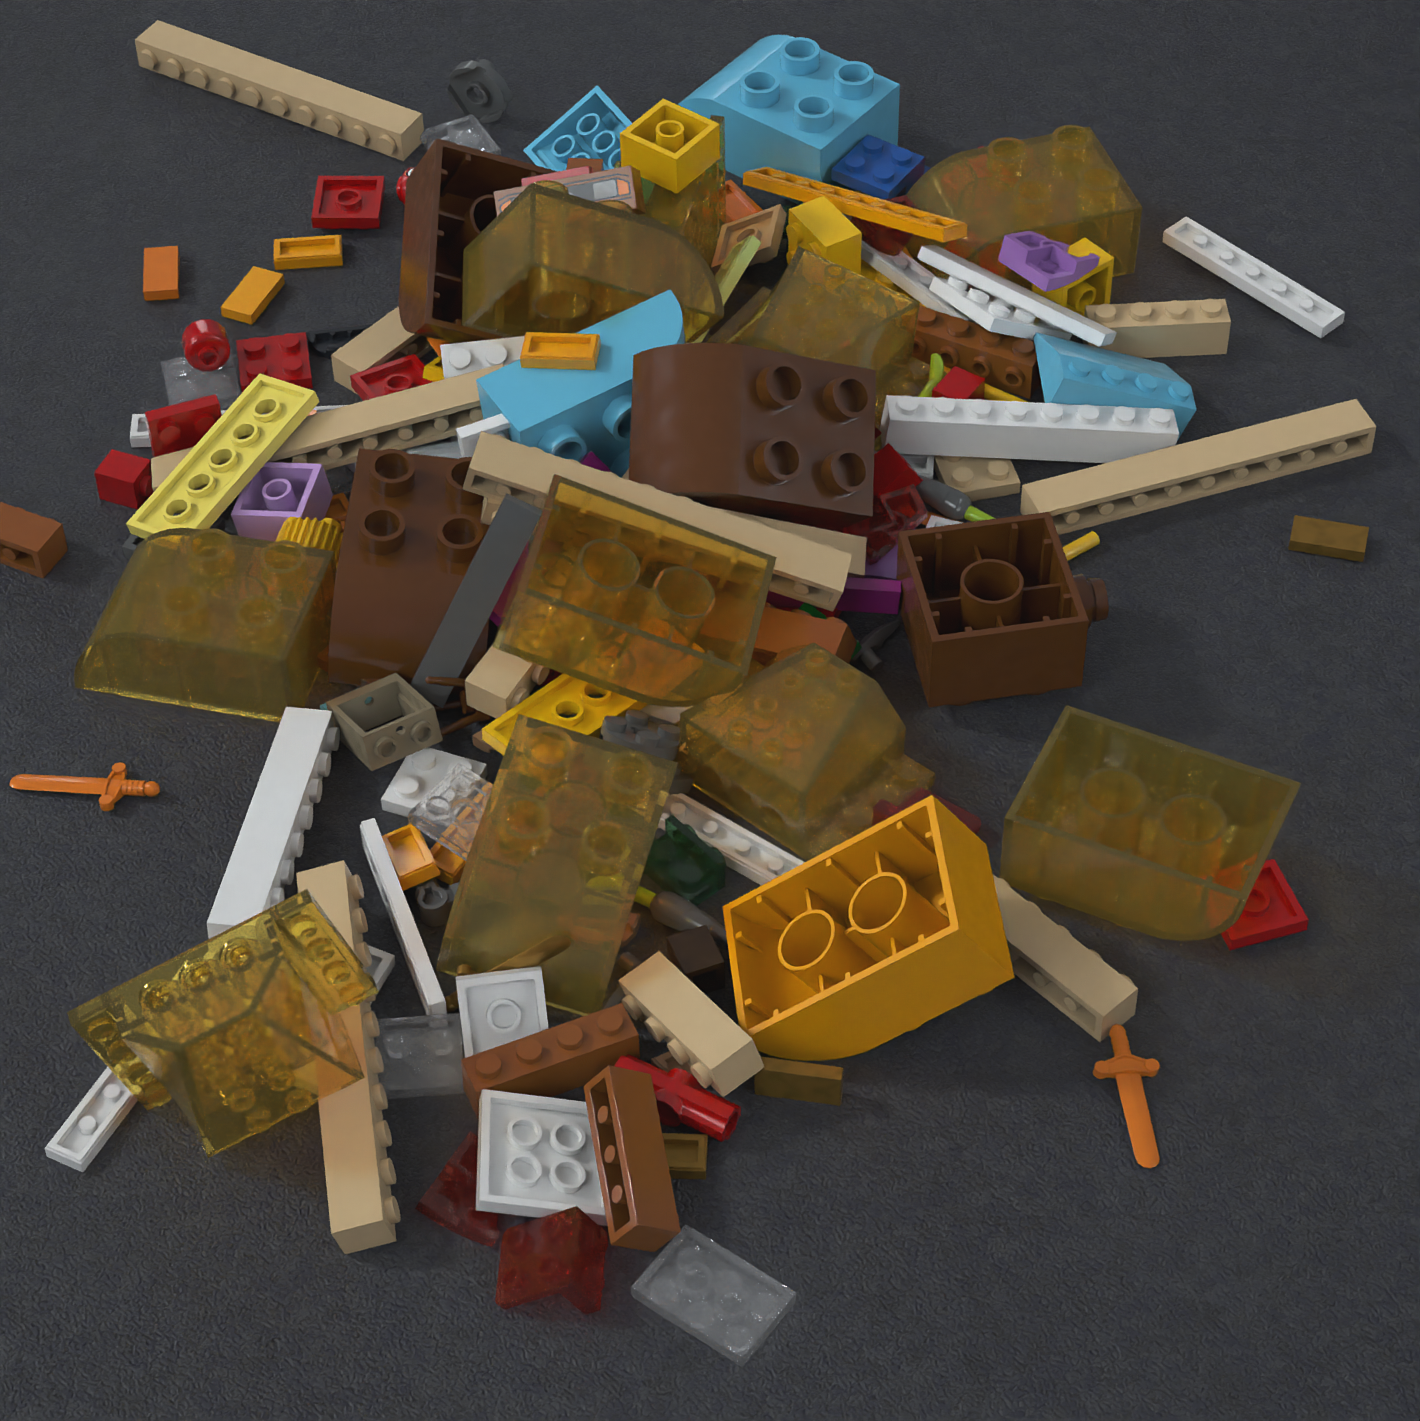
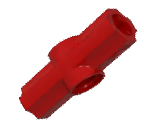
(684, 1101)

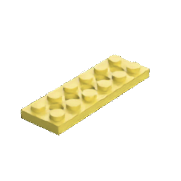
(242, 459)

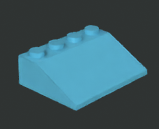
(584, 131)
(1104, 377)

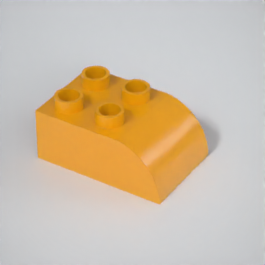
(868, 938)

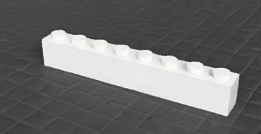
(1024, 429)
(276, 818)

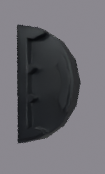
(330, 340)

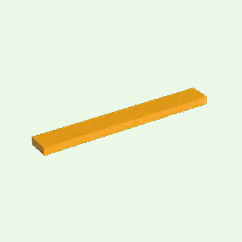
(857, 204)

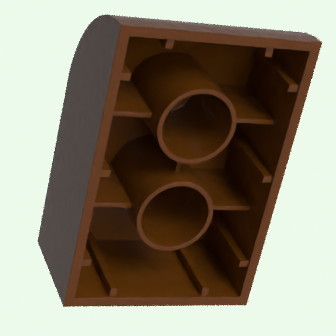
(445, 210)
(755, 432)
(401, 564)

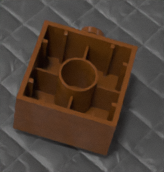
(995, 609)

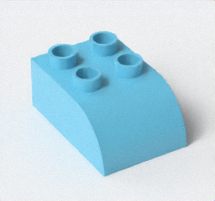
(796, 108)
(584, 409)

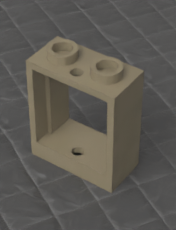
(389, 700)

